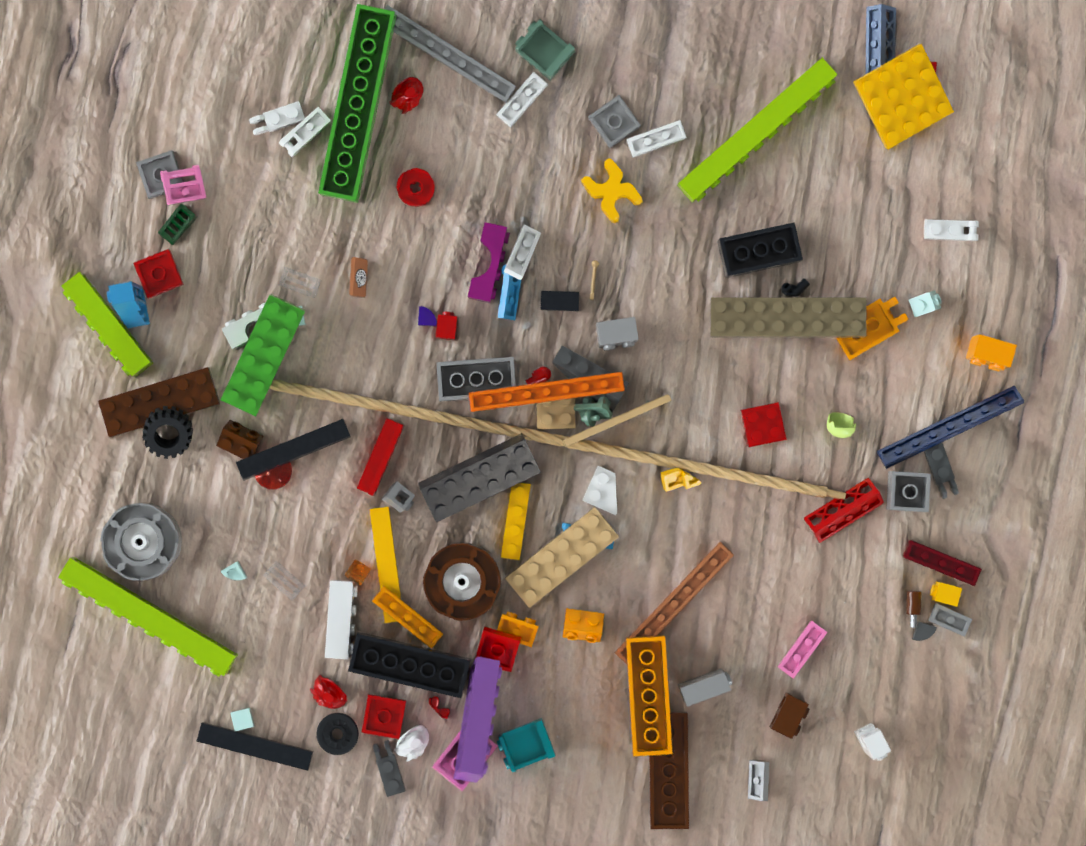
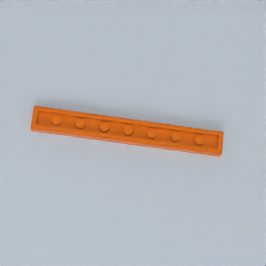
(546, 391)

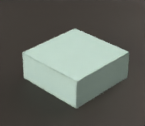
(242, 719)

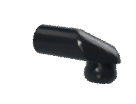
(795, 290)

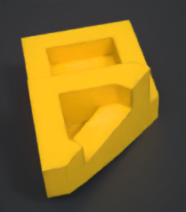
(676, 478)

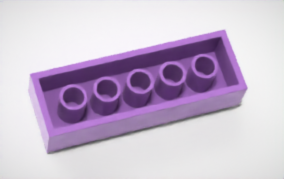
(477, 720)

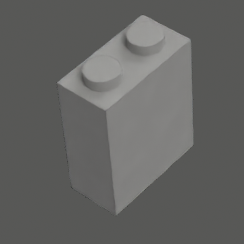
(705, 687)

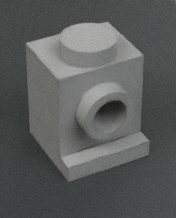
(405, 495)

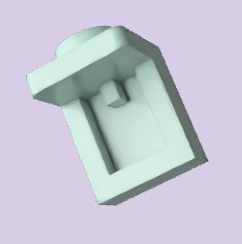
(925, 303)

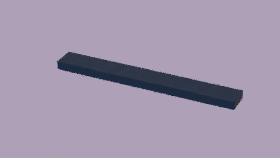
(950, 427)

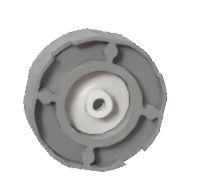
(122, 541)

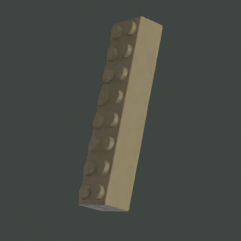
(788, 317)

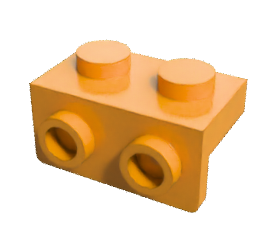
(583, 625)
(523, 628)

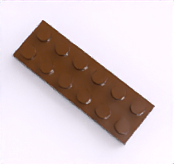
(185, 392)
(671, 780)

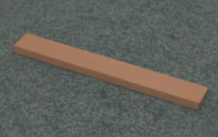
(680, 595)

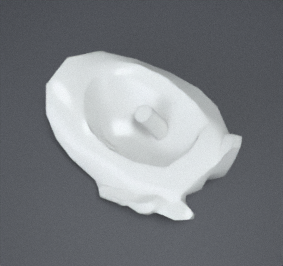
(413, 742)

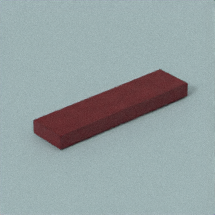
(942, 563)

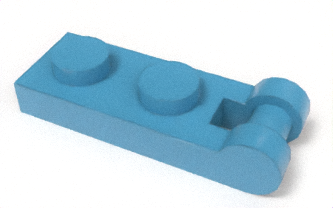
(509, 296)

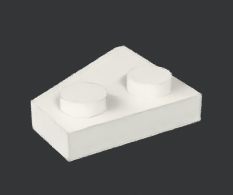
(602, 490)

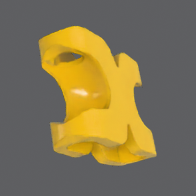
(611, 190)

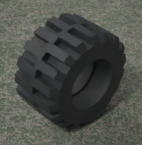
(164, 446)

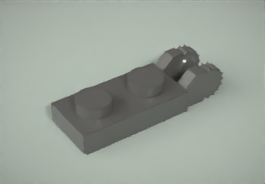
(941, 469)
(389, 770)

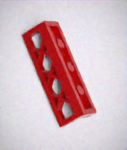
(380, 457)
(846, 513)

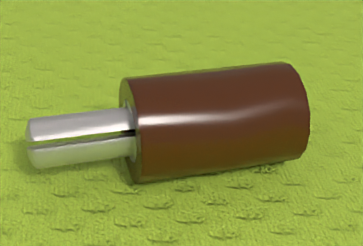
(913, 606)

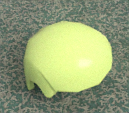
(841, 425)

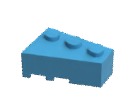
(129, 303)

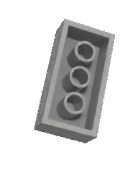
(467, 376)

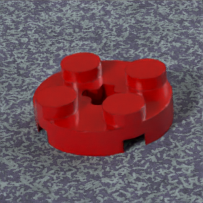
(410, 178)

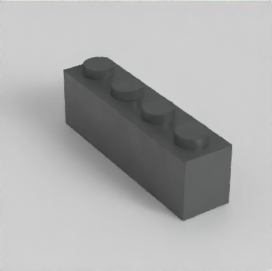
(576, 366)

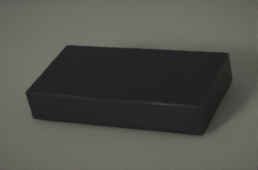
(559, 301)

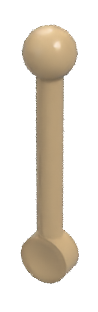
(595, 264)

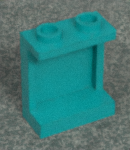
(525, 745)

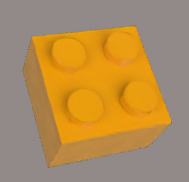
(990, 352)

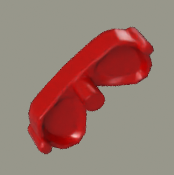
(442, 712)

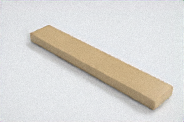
(616, 420)

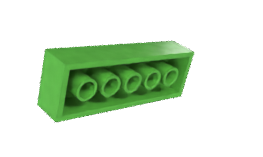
(263, 354)

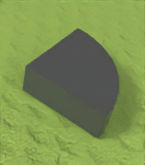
(923, 631)

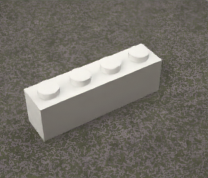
(340, 619)

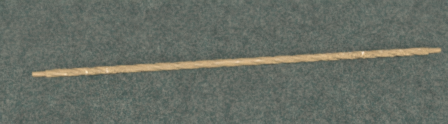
(555, 439)

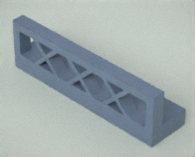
(876, 35)

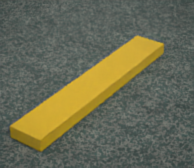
(385, 553)

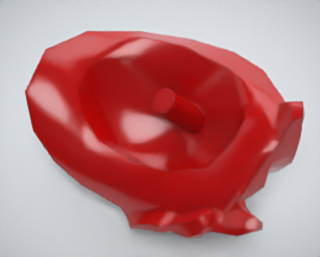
(407, 94)
(328, 693)

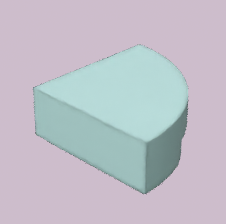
(234, 572)

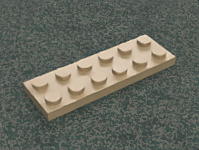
(562, 557)

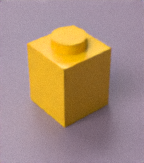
(945, 593)

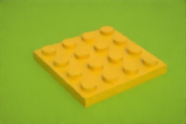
(903, 96)

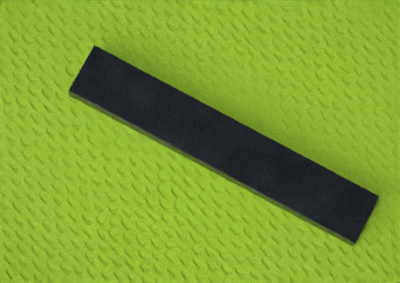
(293, 449)
(254, 746)

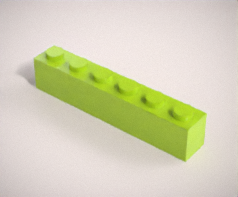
(107, 324)

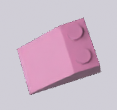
(446, 762)

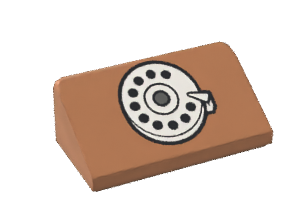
(358, 277)

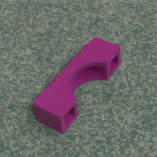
(493, 238)

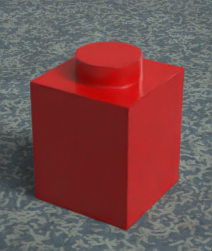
(446, 326)

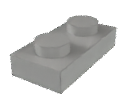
(950, 619)
(758, 780)

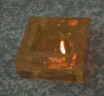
(357, 572)

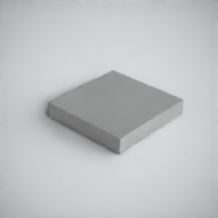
(614, 121)
(150, 172)

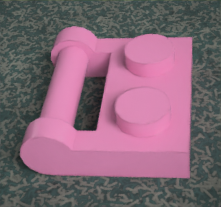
(183, 191)

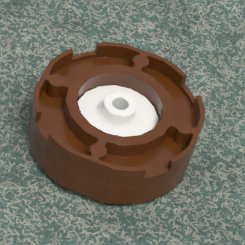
(443, 585)

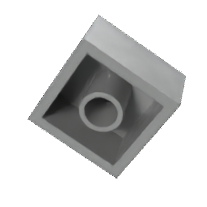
(617, 332)
(908, 491)

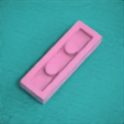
(802, 649)

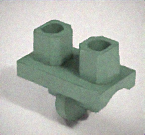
(592, 411)

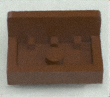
(239, 440)

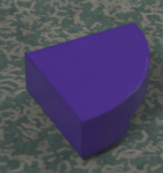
(426, 317)

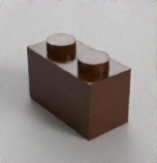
(789, 716)

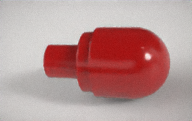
(539, 375)

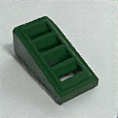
(191, 218)

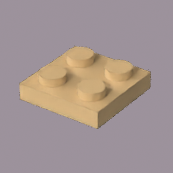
(556, 414)

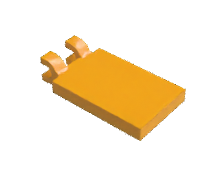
(879, 327)

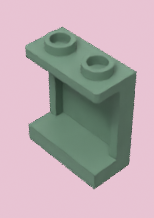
(544, 49)

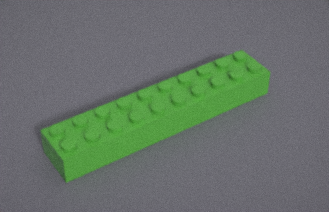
(357, 103)

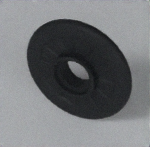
(328, 742)

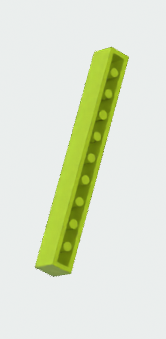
(757, 130)
(148, 616)

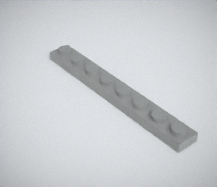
(452, 57)

